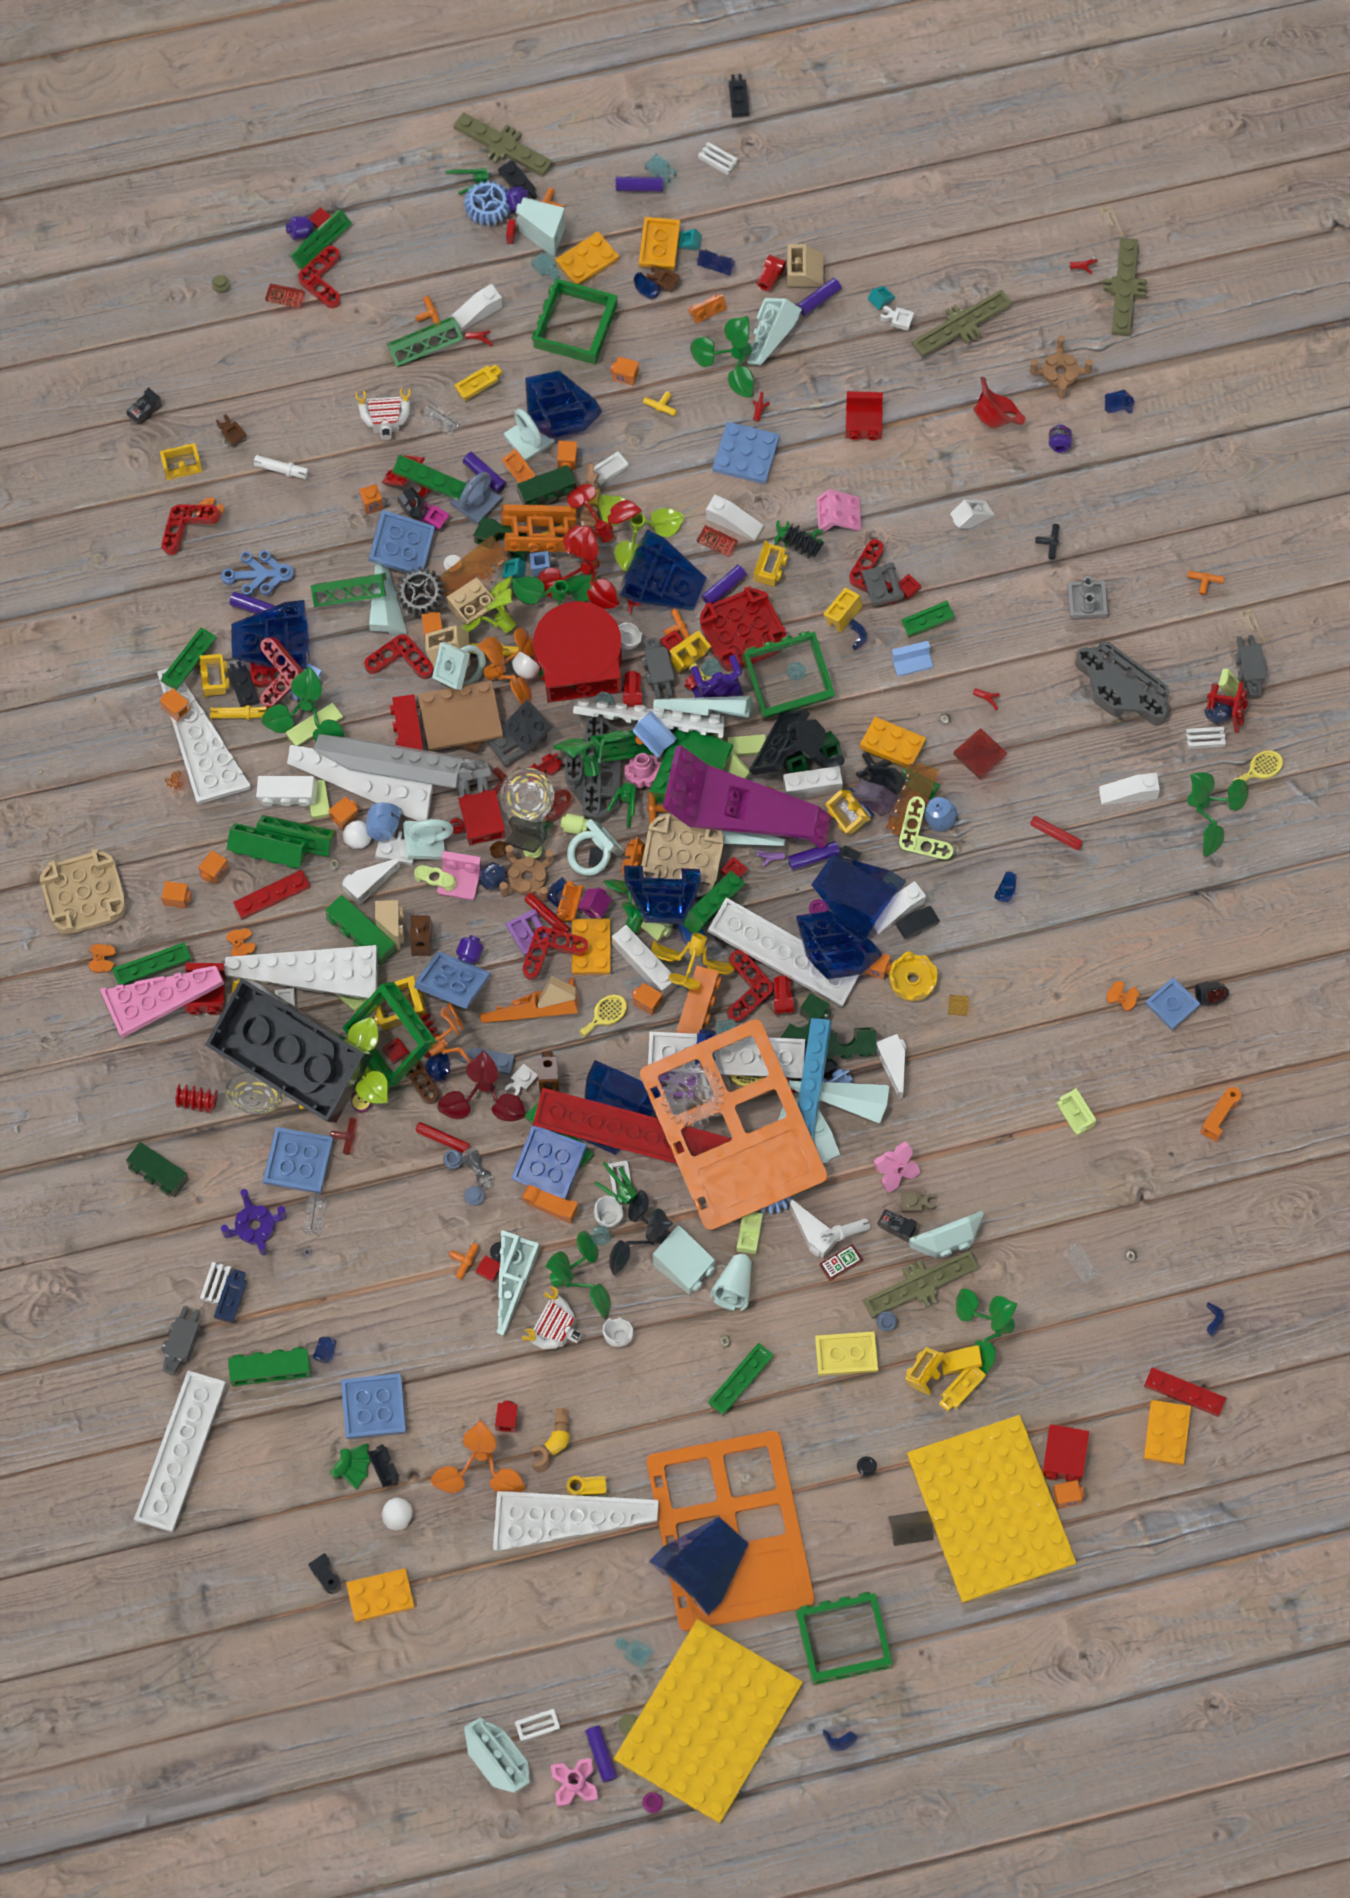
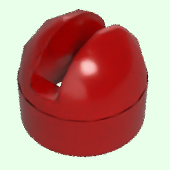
(457, 828)

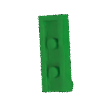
(928, 619)

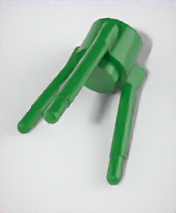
(478, 175)
(627, 795)
(627, 1192)

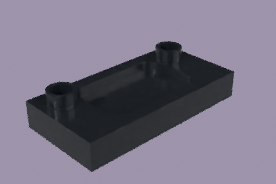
(289, 1050)

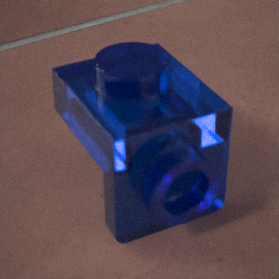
(1119, 401)

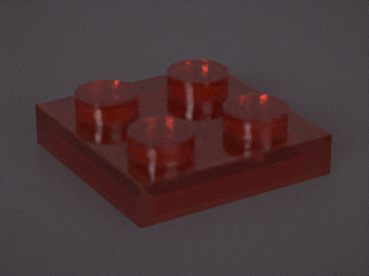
(980, 753)

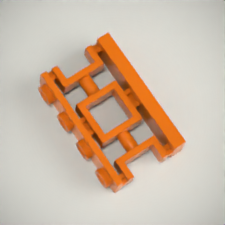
(536, 516)

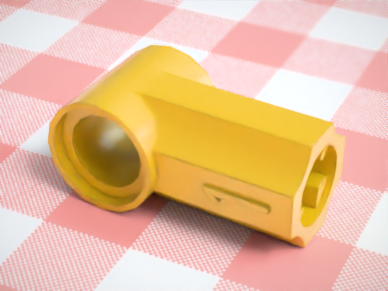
(589, 1485)

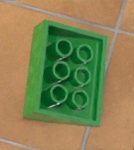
(705, 747)

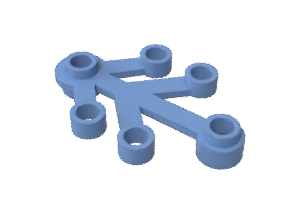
(259, 573)

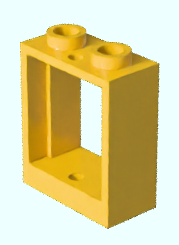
(394, 1021)

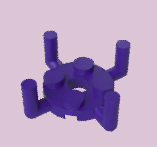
(720, 684)
(250, 1214)

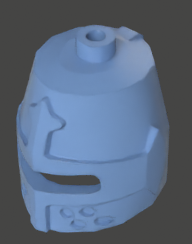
(940, 814)
(380, 822)

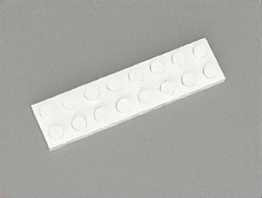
(776, 949)
(736, 1059)
(180, 1451)

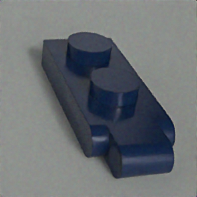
(231, 1296)

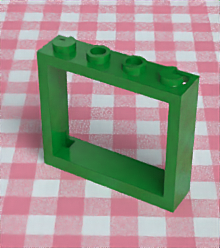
(580, 292)
(787, 642)
(409, 1019)
(849, 1670)

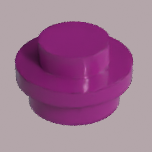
(652, 1802)

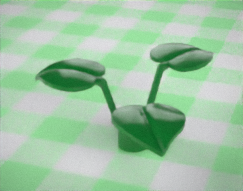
(737, 331)
(531, 588)
(309, 689)
(590, 762)
(1202, 785)
(634, 918)
(563, 1275)
(1001, 1311)

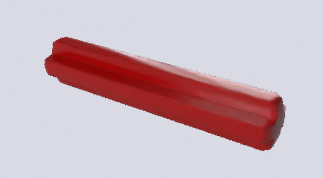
(1056, 832)
(546, 913)
(442, 1137)

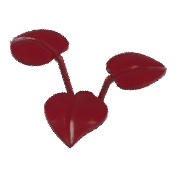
(485, 1072)

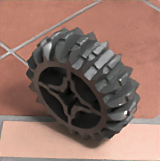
(416, 598)

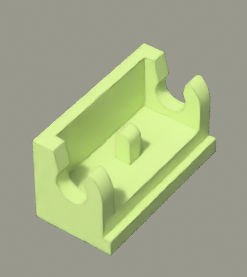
(1076, 1112)

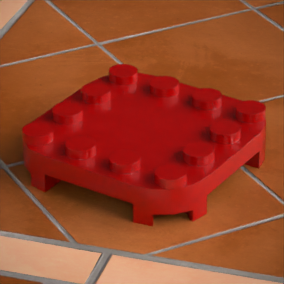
(740, 624)

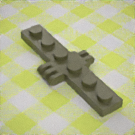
(503, 144)
(1125, 287)
(962, 323)
(920, 1284)

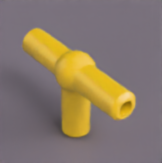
(661, 405)

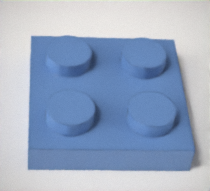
(1172, 1003)

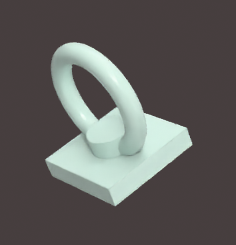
(526, 436)
(452, 665)
(426, 838)
(602, 839)

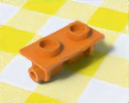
(710, 308)
(635, 851)
(568, 908)

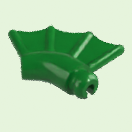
(352, 1465)

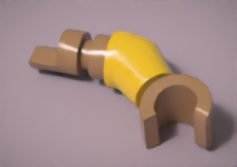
(586, 517)
(556, 1443)

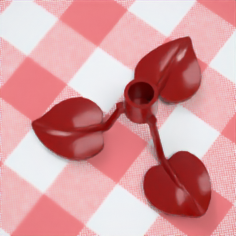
(619, 513)
(585, 545)

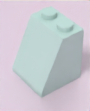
(541, 223)
(683, 1260)

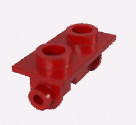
(549, 763)

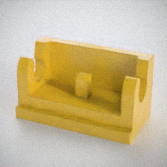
(843, 609)

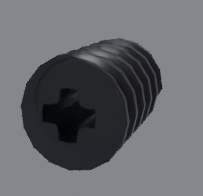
(802, 541)

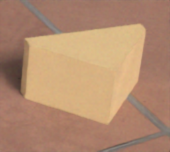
(556, 992)

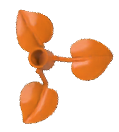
(494, 651)
(441, 1043)
(482, 1442)

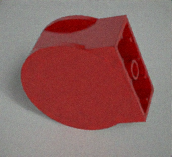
(579, 648)

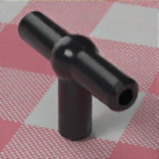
(1053, 541)
(869, 761)

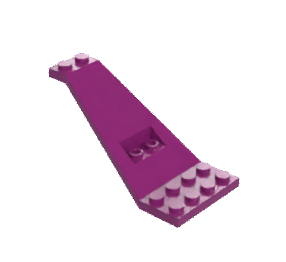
(723, 801)

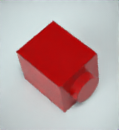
(506, 1416)

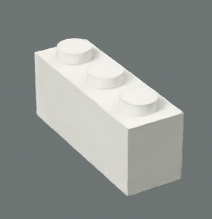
(813, 782)
(286, 790)

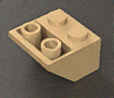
(804, 266)
(470, 601)
(453, 635)
(390, 920)

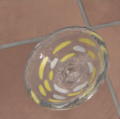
(516, 791)
(252, 1094)

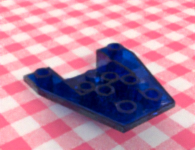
(856, 891)
(703, 1562)

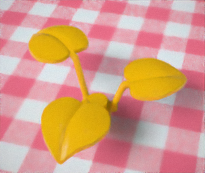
(696, 947)

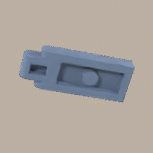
(502, 1060)

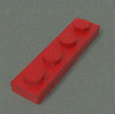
(271, 894)
(1184, 1391)

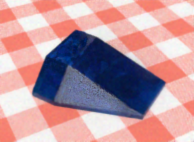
(559, 405)
(661, 575)
(284, 622)
(662, 898)
(835, 946)
(619, 1090)

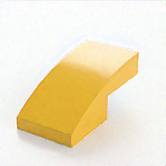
(962, 1359)

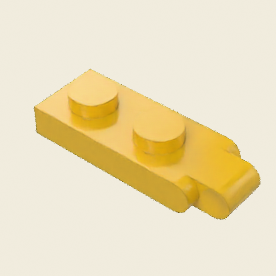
(478, 381)
(961, 1388)

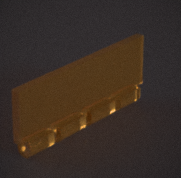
(474, 564)
(920, 786)

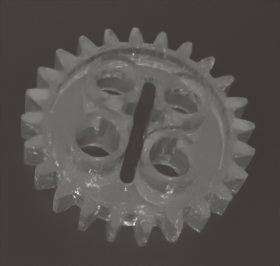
(680, 1107)

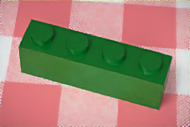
(266, 845)
(710, 904)
(359, 928)
(269, 1367)

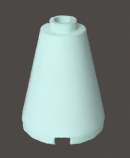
(734, 1284)

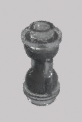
(473, 1160)

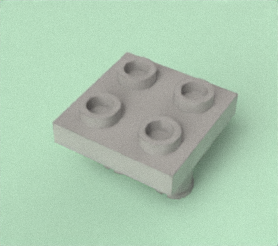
(1087, 599)
(480, 773)

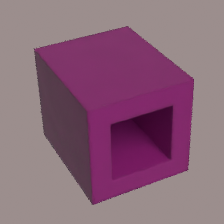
(595, 902)

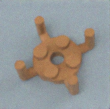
(1063, 361)
(526, 865)

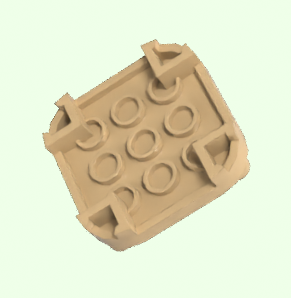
(677, 846)
(83, 892)

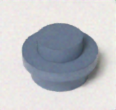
(452, 1159)
(474, 1196)
(886, 1321)

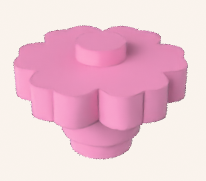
(642, 770)

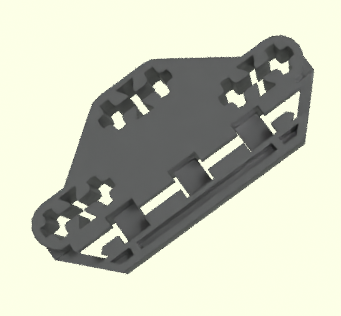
(1123, 690)
(584, 786)

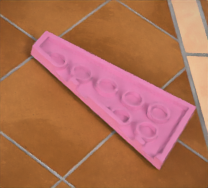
(153, 998)

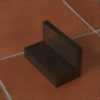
(525, 834)
(911, 1528)

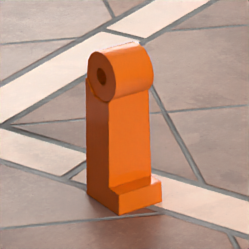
(1229, 1100)
(550, 1204)

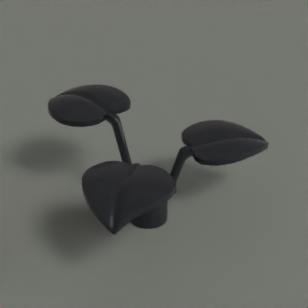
(656, 1231)

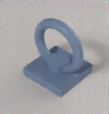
(477, 499)

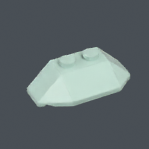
(823, 1136)
(948, 1238)
(496, 1756)

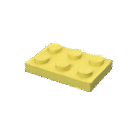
(846, 1353)

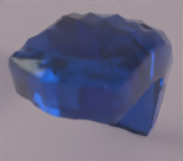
(646, 287)
(860, 630)
(1006, 888)
(554, 890)
(1216, 1324)
(324, 1349)
(841, 1743)

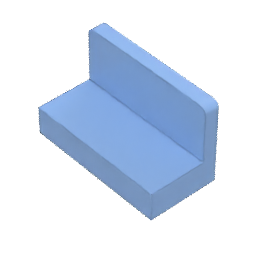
(912, 658)
(654, 733)

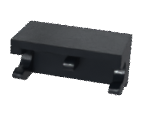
(886, 777)

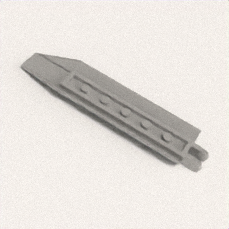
(395, 760)

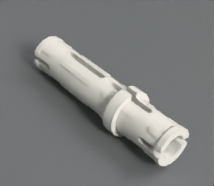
(282, 467)
(840, 1232)

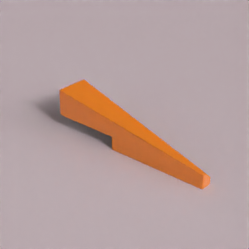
(528, 1008)

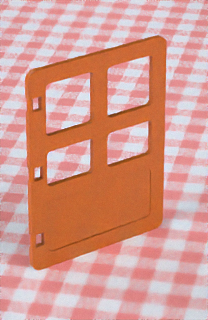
(753, 1166)
(773, 1569)

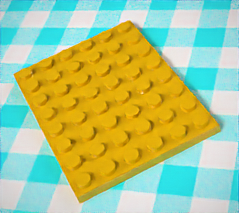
(991, 1509)
(708, 1721)

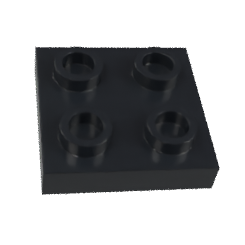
(527, 726)

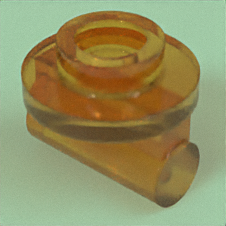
(173, 781)

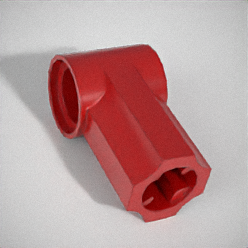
(772, 269)
(632, 694)
(783, 1000)

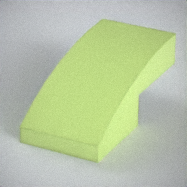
(749, 1233)

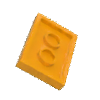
(659, 243)
(587, 259)
(892, 742)
(597, 958)
(1167, 1432)
(380, 1595)

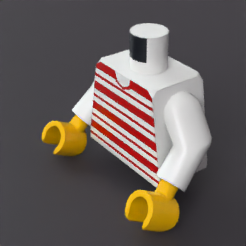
(384, 414)
(554, 1324)

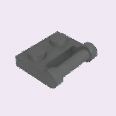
(876, 585)
(503, 745)

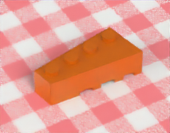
(699, 1001)

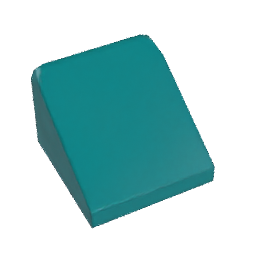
(690, 240)
(880, 297)
(514, 568)

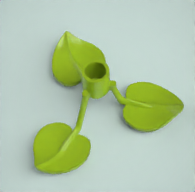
(665, 523)
(502, 597)
(373, 1084)

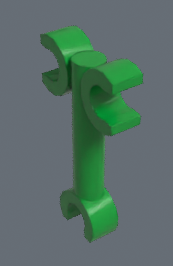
(781, 531)

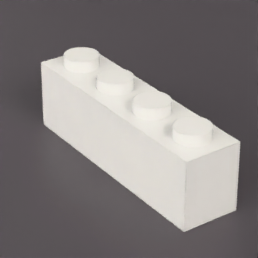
(643, 960)

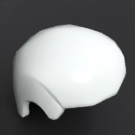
(630, 636)
(525, 666)
(356, 835)
(608, 1211)
(617, 1332)
(397, 1513)

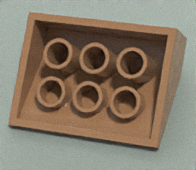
(460, 716)

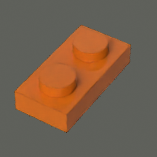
(518, 466)

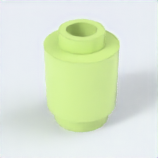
(574, 824)

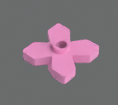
(896, 1165)
(580, 1773)

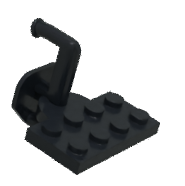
(786, 737)

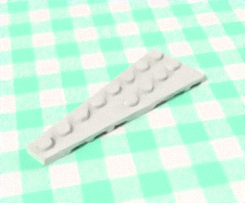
(684, 721)
(206, 758)
(409, 795)
(336, 970)
(544, 1518)

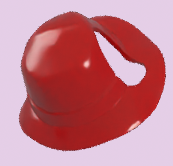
(993, 408)

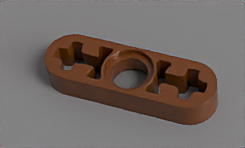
(422, 1093)

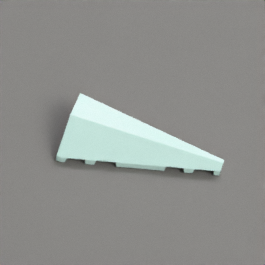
(385, 610)
(734, 705)
(860, 1099)

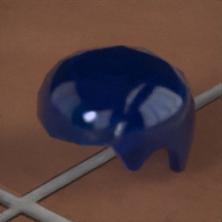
(438, 1066)

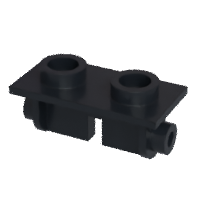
(386, 1472)

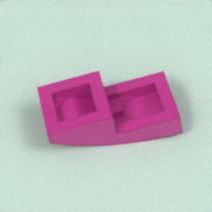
(434, 516)

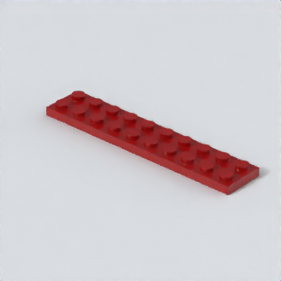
(617, 1126)

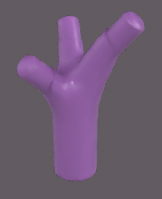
(771, 856)

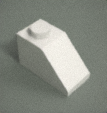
(971, 513)

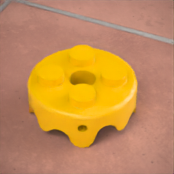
(916, 965)

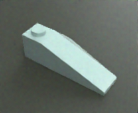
(775, 321)

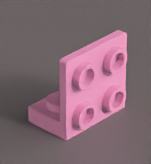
(838, 510)
(465, 870)

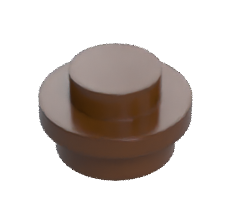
(498, 849)

